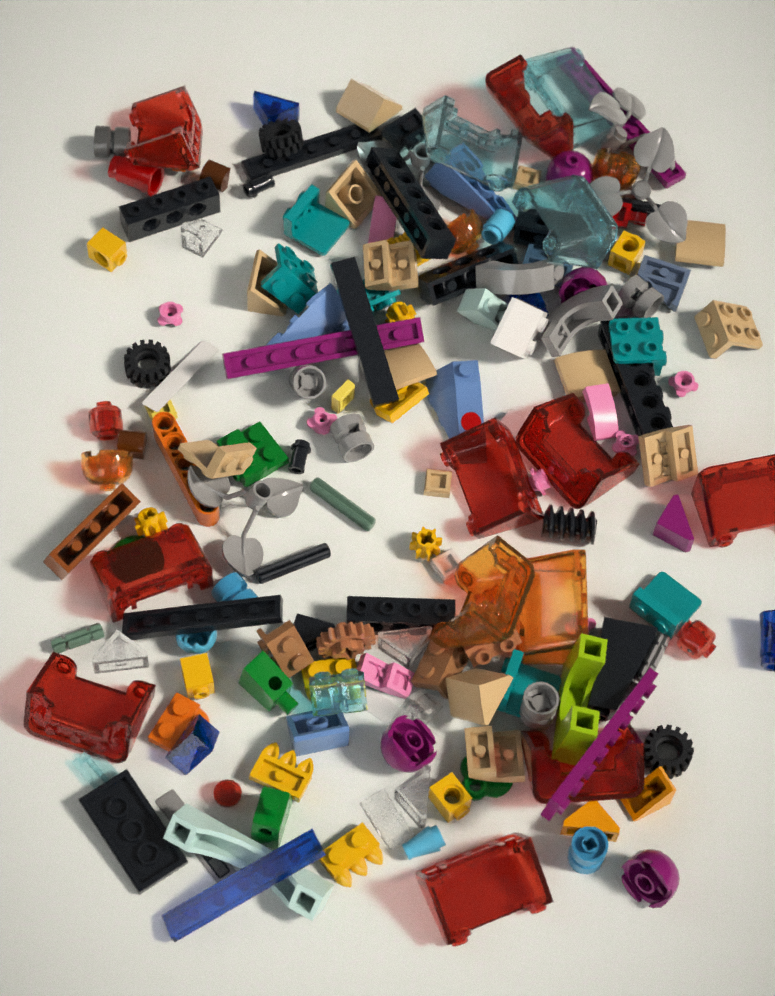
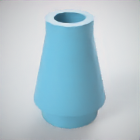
(424, 843)

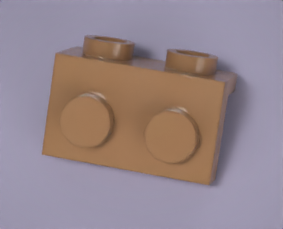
(285, 648)
(437, 666)

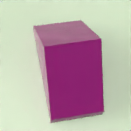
(674, 526)

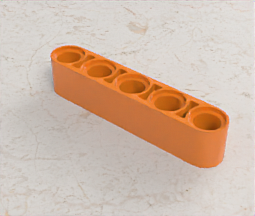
(172, 438)

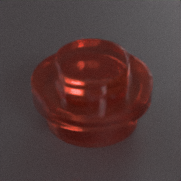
(227, 793)

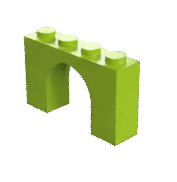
(575, 723)

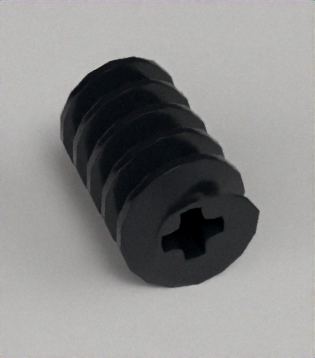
(569, 524)

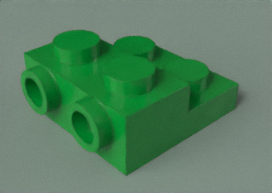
(266, 458)

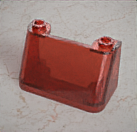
(545, 131)
(167, 132)
(568, 454)
(492, 479)
(735, 498)
(150, 568)
(85, 712)
(616, 777)
(484, 886)

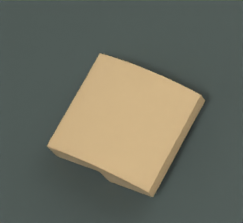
(702, 244)
(390, 265)
(409, 365)
(584, 370)
(668, 455)
(494, 755)

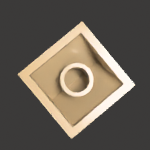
(366, 106)
(352, 194)
(257, 297)
(476, 694)

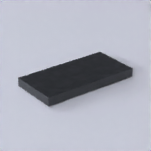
(132, 831)

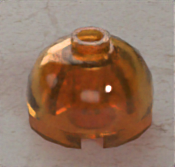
(620, 166)
(467, 232)
(107, 468)

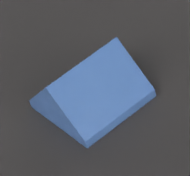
(317, 733)

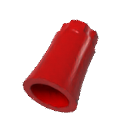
(141, 178)

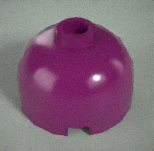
(568, 164)
(579, 281)
(407, 745)
(651, 877)

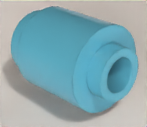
(498, 226)

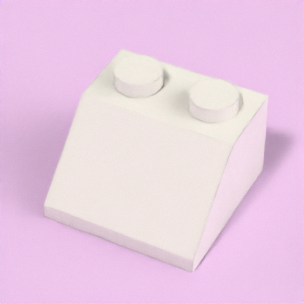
(519, 328)

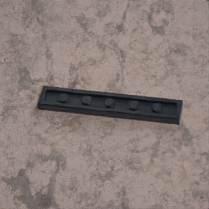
(312, 151)
(364, 332)
(203, 617)

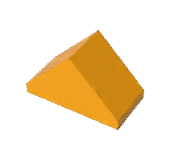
(656, 794)
(591, 815)

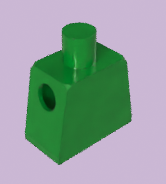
(261, 678)
(272, 815)

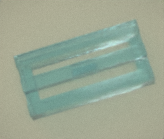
(87, 758)

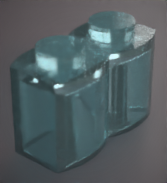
(338, 692)

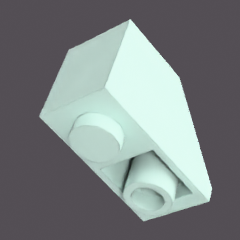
(482, 307)

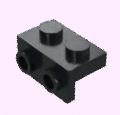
(405, 131)

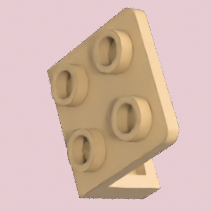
(727, 325)
(220, 460)

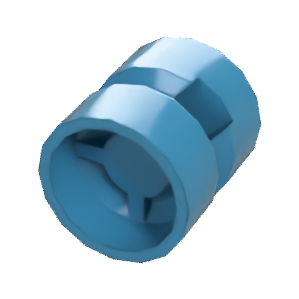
(232, 588)
(587, 850)

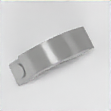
(519, 278)
(577, 312)

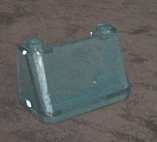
(568, 87)
(469, 148)
(576, 218)

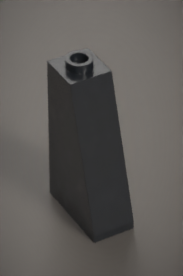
(625, 653)

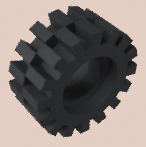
(281, 137)
(147, 351)
(671, 737)

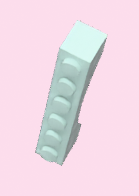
(204, 835)

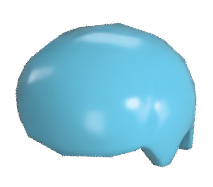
(197, 642)

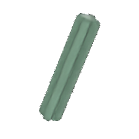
(342, 504)

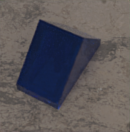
(271, 108)
(193, 745)

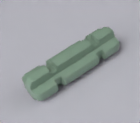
(77, 638)

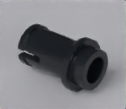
(257, 185)
(300, 450)

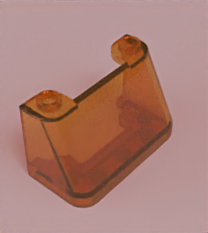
(496, 590)
(554, 608)

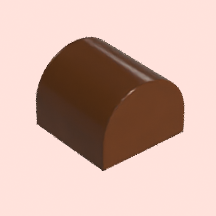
(218, 173)
(132, 442)

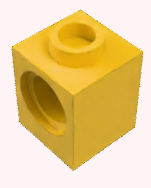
(107, 249)
(619, 255)
(197, 676)
(450, 787)

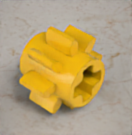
(399, 311)
(150, 522)
(425, 543)

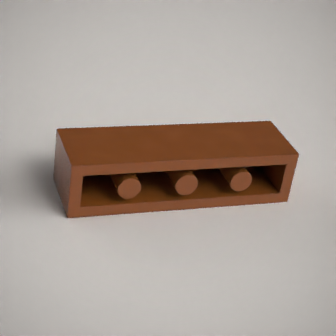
(91, 531)

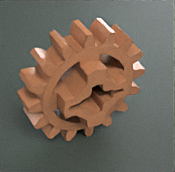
(346, 640)

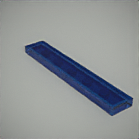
(243, 885)

